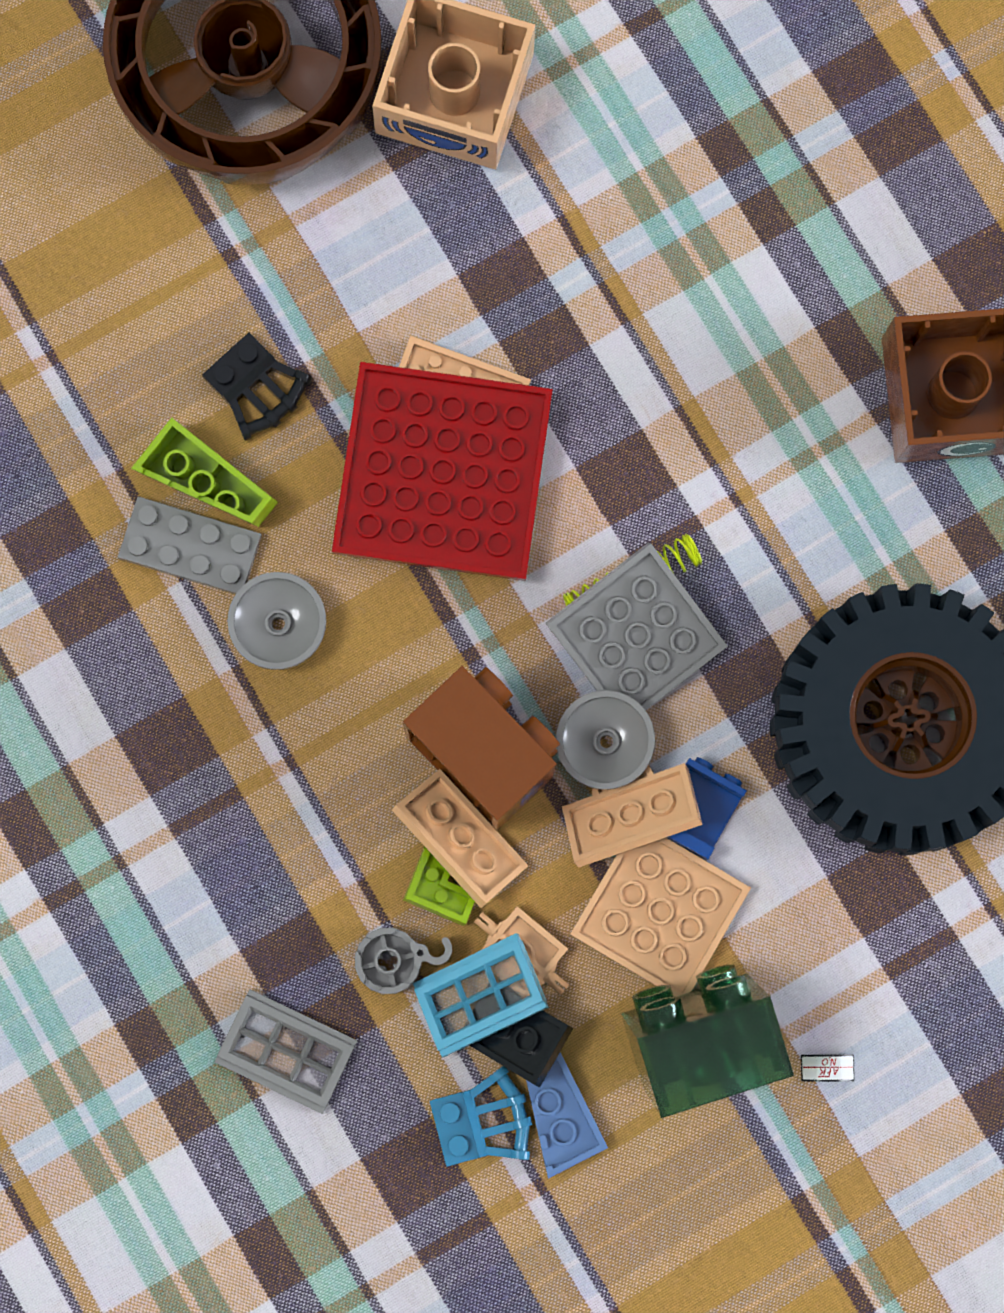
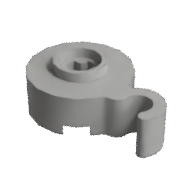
(409, 956)

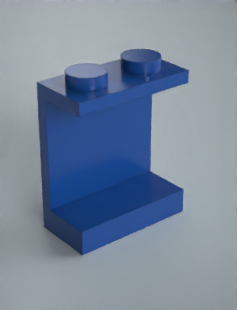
(716, 802)

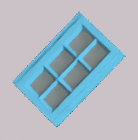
(480, 995)

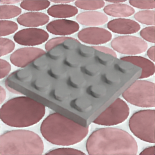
(637, 630)

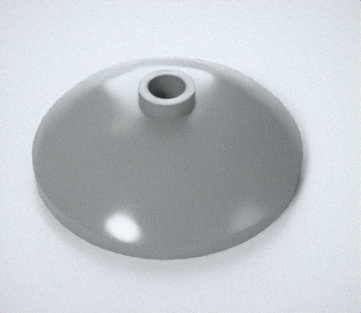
(274, 598)
(599, 716)

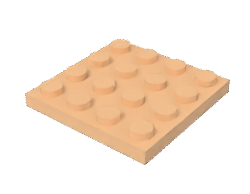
(661, 913)

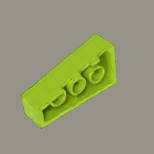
(195, 469)

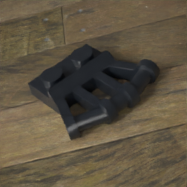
(243, 369)

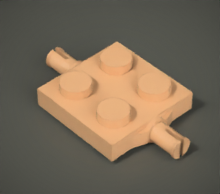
(540, 945)

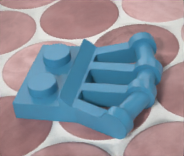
(460, 1125)

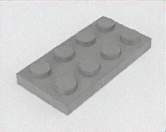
(189, 546)

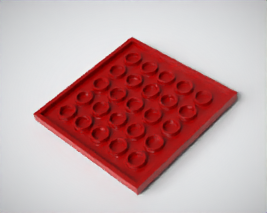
(442, 471)

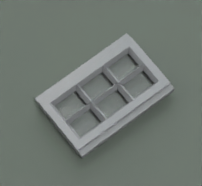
(286, 1051)

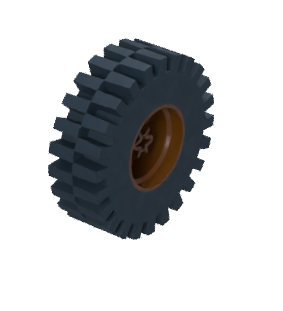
(824, 699)

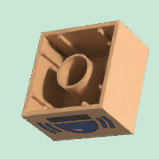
(454, 79)

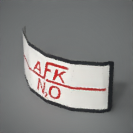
(827, 1068)

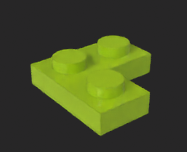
(434, 893)

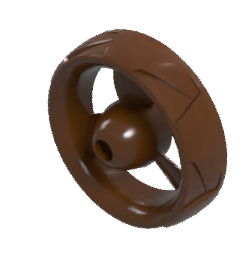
(245, 54)

